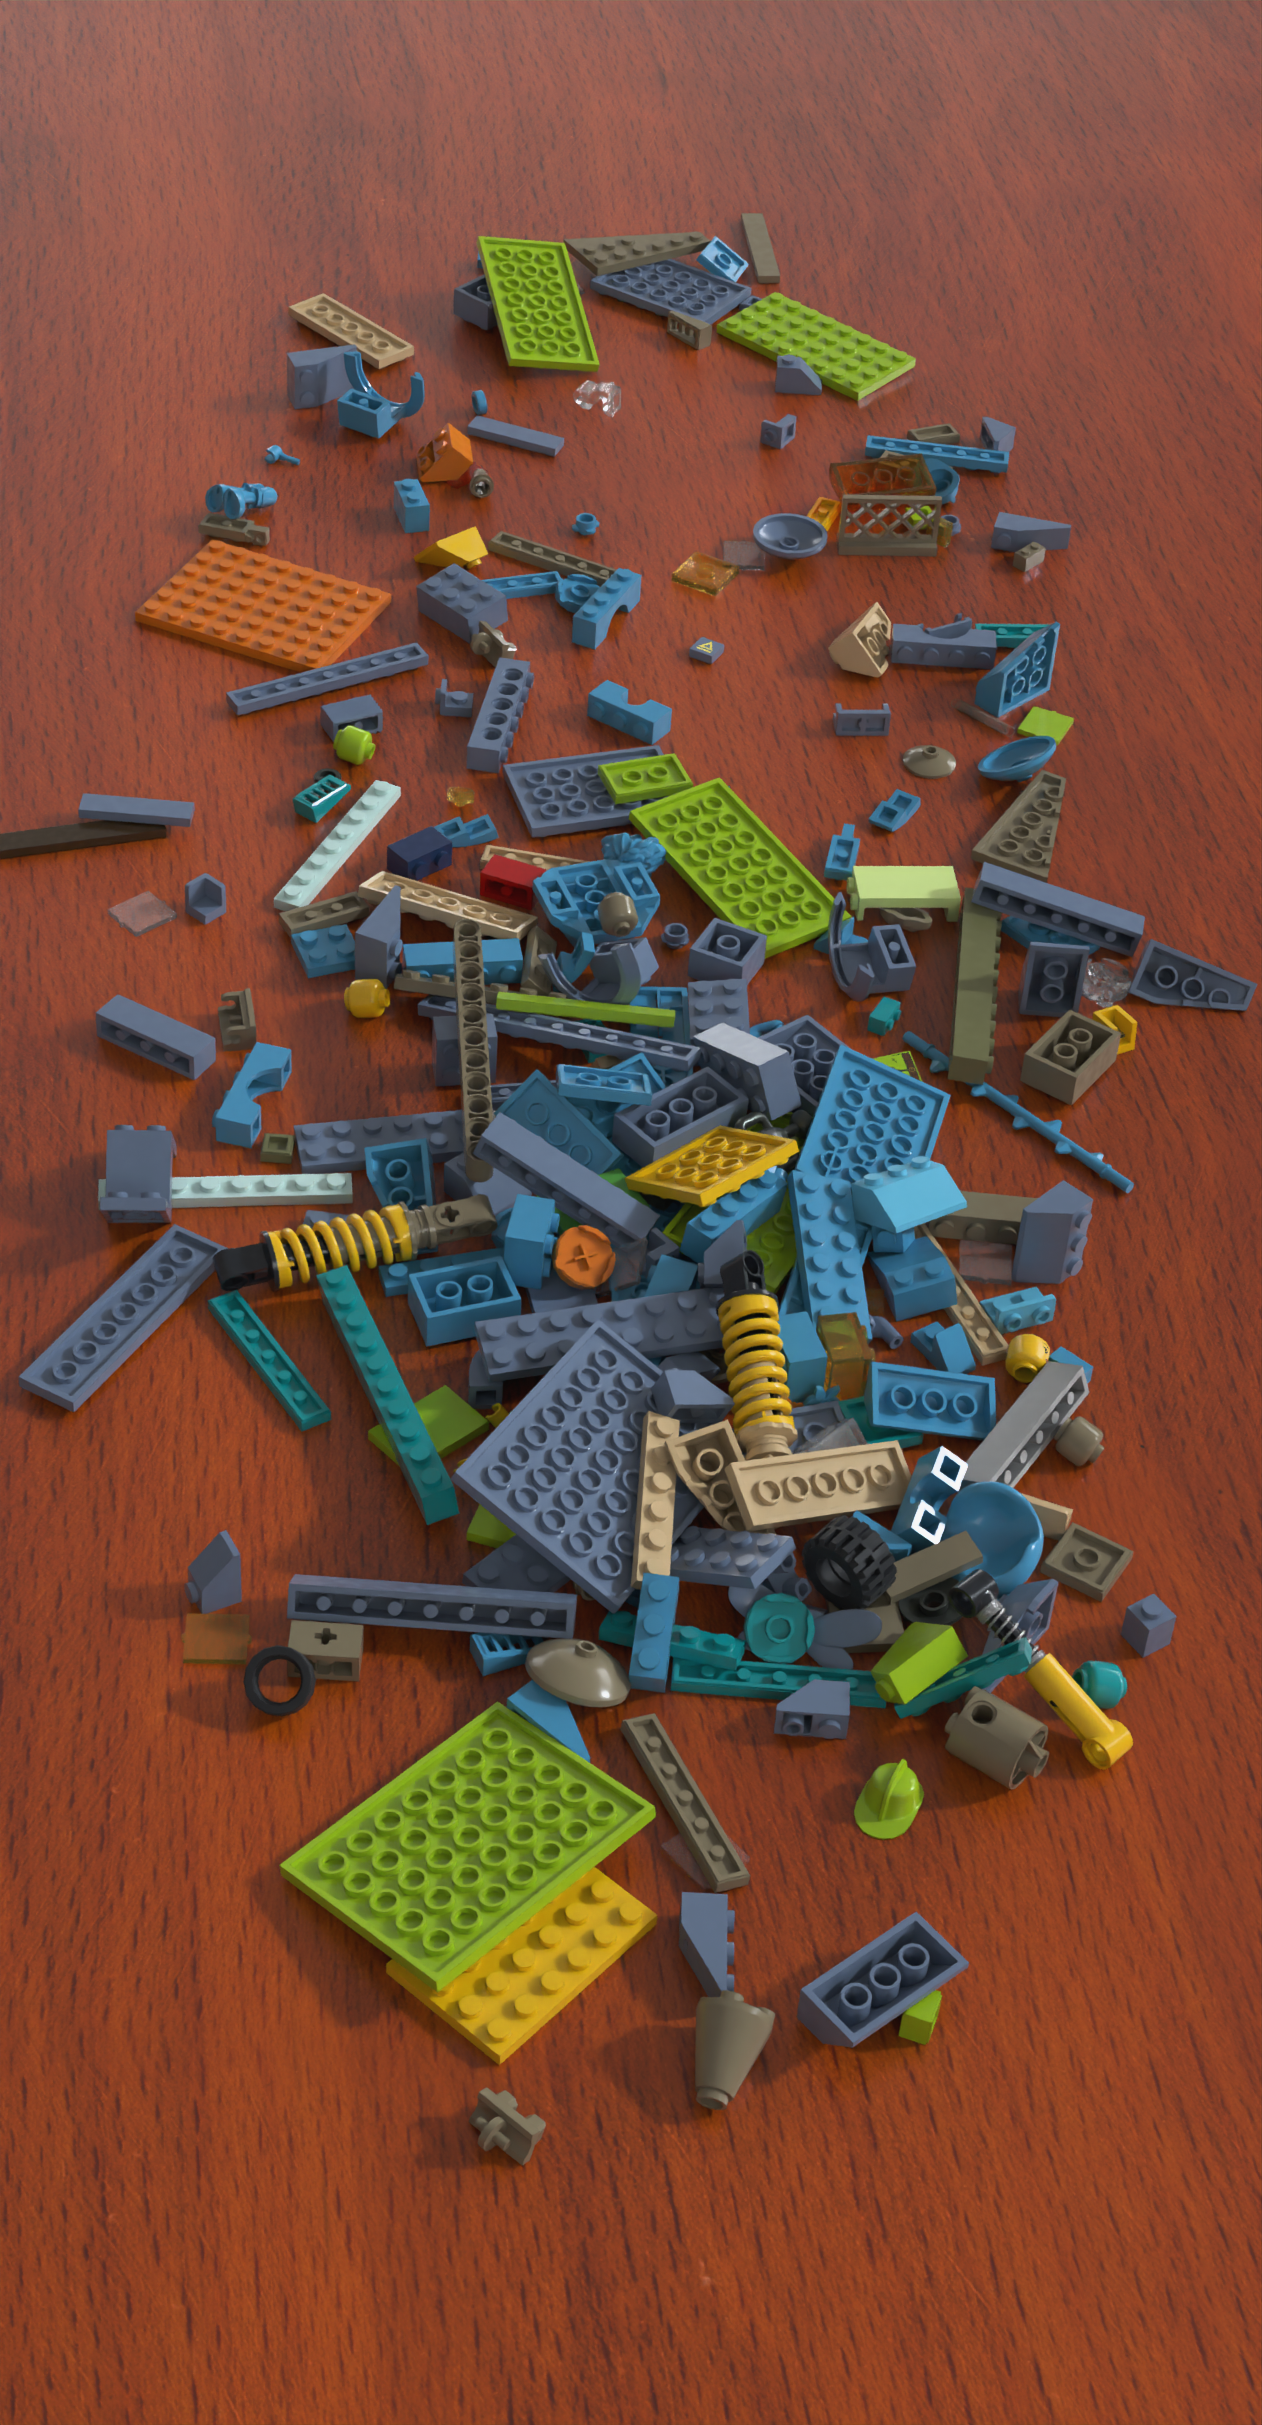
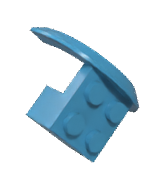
(369, 411)

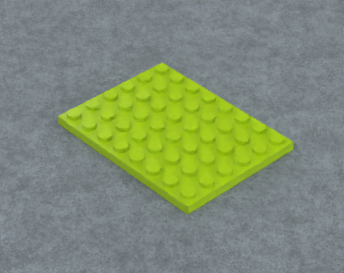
(467, 1844)

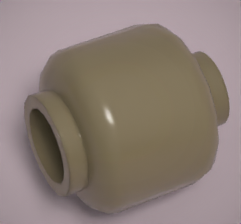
(617, 913)
(1079, 1441)

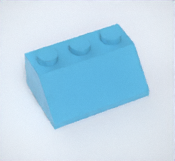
(906, 1195)

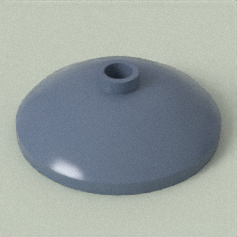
(790, 536)

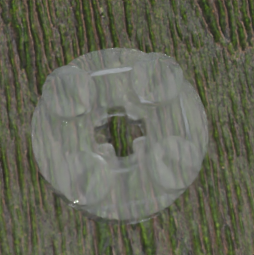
(1108, 991)

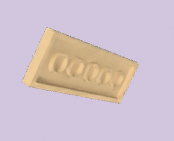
(350, 328)
(448, 906)
(819, 1484)

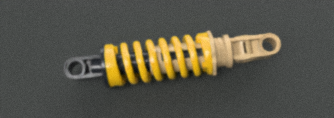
(756, 1374)

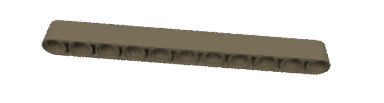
(472, 1044)

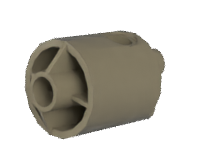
(997, 1739)

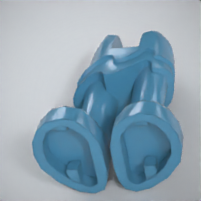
(233, 498)

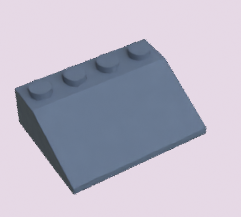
(811, 1055)

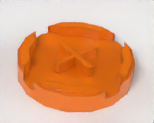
(583, 1257)

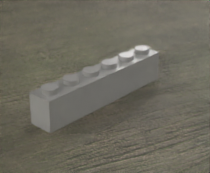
(1028, 1426)

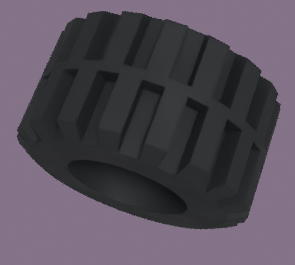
(849, 1563)

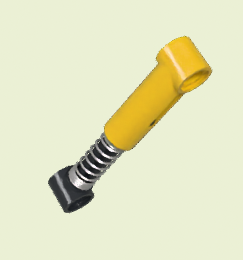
(1101, 1738)

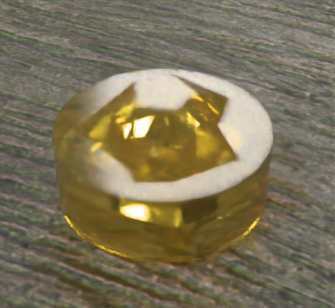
(460, 796)

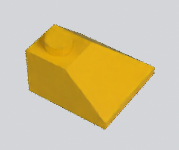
(462, 549)

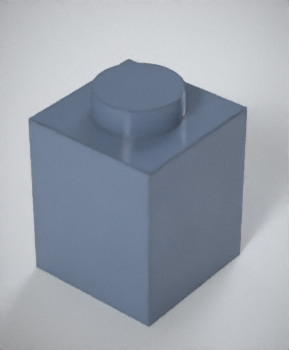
(1148, 1625)

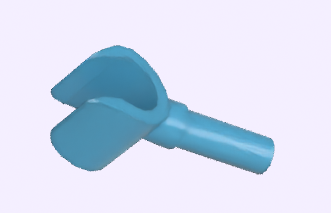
(276, 453)

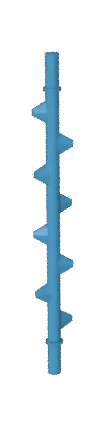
(1024, 1118)

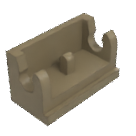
(237, 1021)

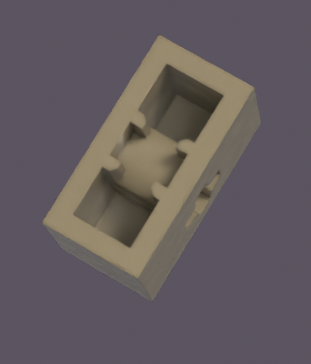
(330, 1647)

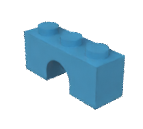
(646, 721)
(932, 1482)
(654, 1632)

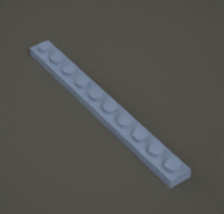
(575, 1035)

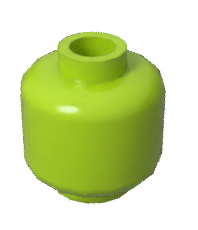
(354, 745)

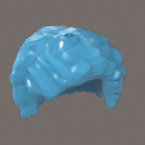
(634, 849)

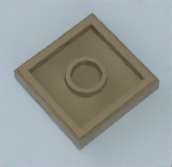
(1086, 1561)

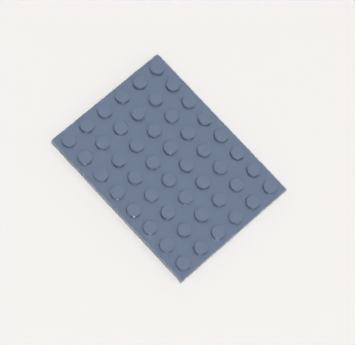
(570, 1464)

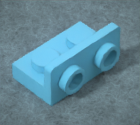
(1020, 1309)

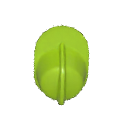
(889, 1801)

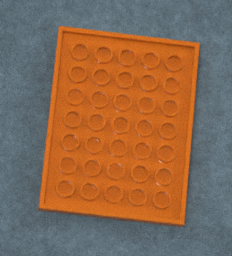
(263, 607)

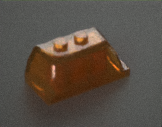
(882, 476)

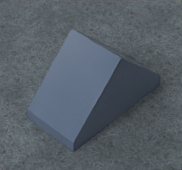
(996, 435)

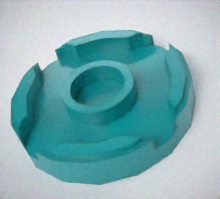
(779, 1628)

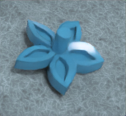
(821, 1396)

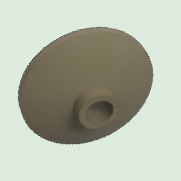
(929, 761)

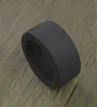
(252, 1676)

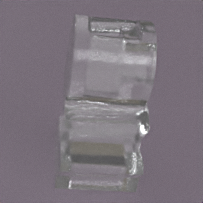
(590, 393)

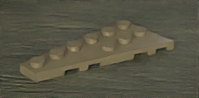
(620, 253)
(1027, 830)

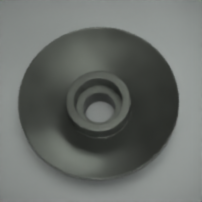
(931, 1605)

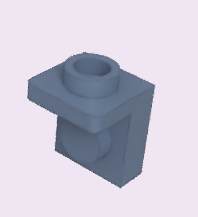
(778, 433)
(453, 703)

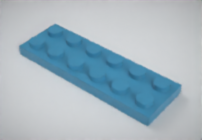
(827, 1247)

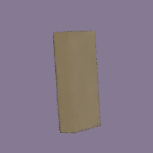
(935, 434)

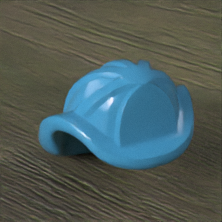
(1002, 1529)

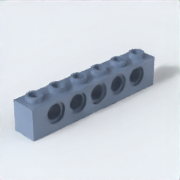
(499, 715)

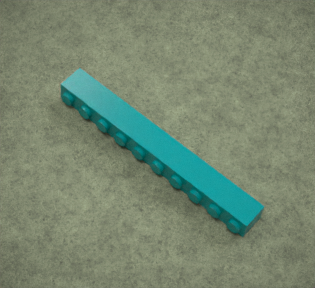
(388, 1395)

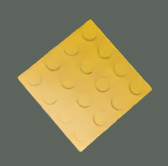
(712, 1165)

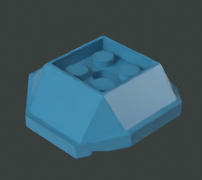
(574, 892)

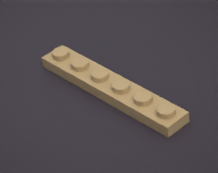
(654, 1499)

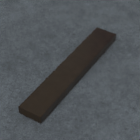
(76, 837)

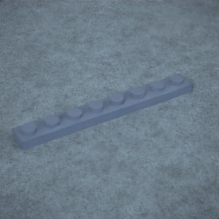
(326, 678)

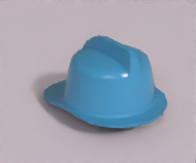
(945, 479)

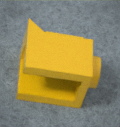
(1120, 1021)

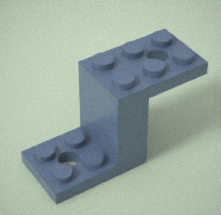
(138, 1175)

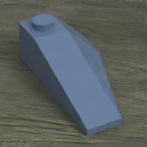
(1182, 980)
(1030, 1607)

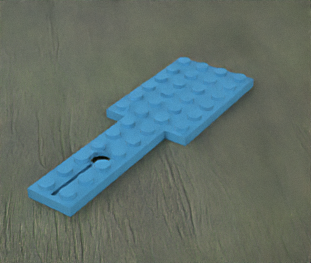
(862, 1127)

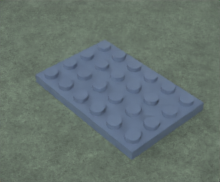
(673, 287)
(568, 793)

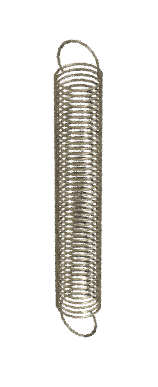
(977, 718)

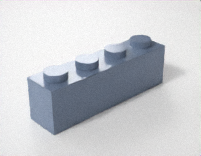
(156, 1037)

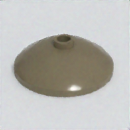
(578, 1672)

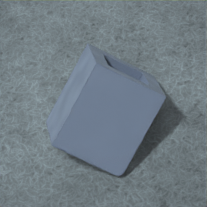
(205, 898)
(658, 1245)

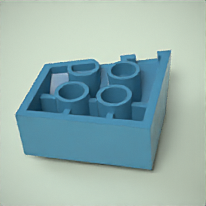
(1020, 674)

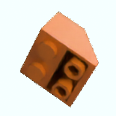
(444, 456)

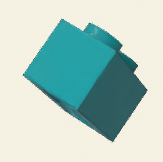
(884, 1016)

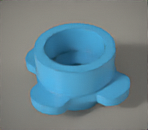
(585, 524)

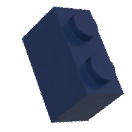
(419, 854)

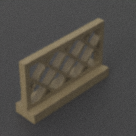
(887, 541)

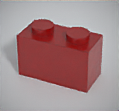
(510, 881)

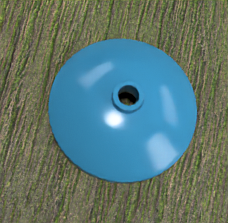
(1018, 759)

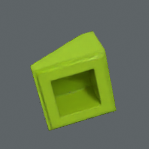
(920, 2019)

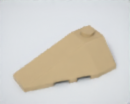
(863, 643)
(701, 1465)

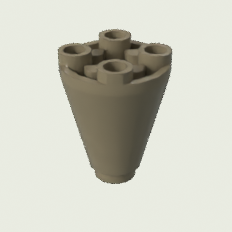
(727, 2045)

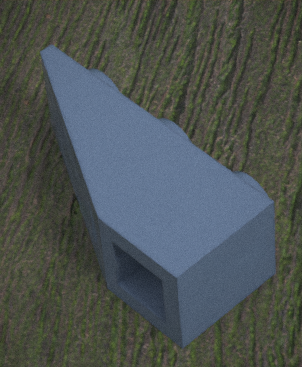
(703, 1939)

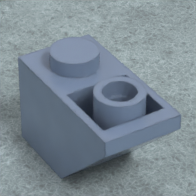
(815, 1710)

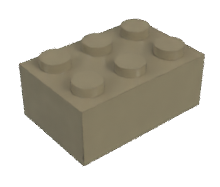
(1070, 1057)

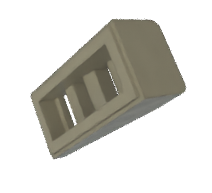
(701, 330)

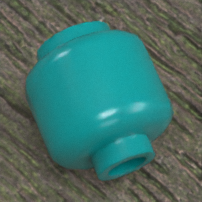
(1101, 1682)

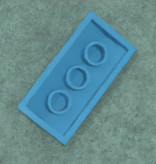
(930, 1401)

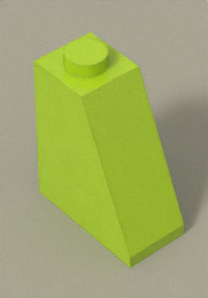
(917, 1661)

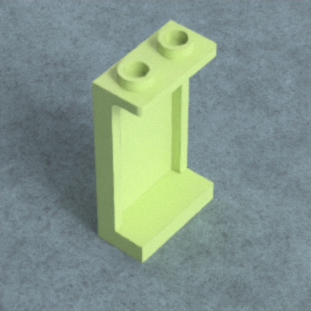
(904, 889)

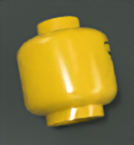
(366, 998)
(1026, 1357)

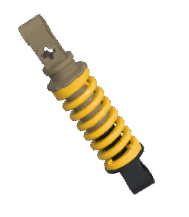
(351, 1241)

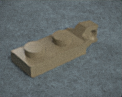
(235, 529)

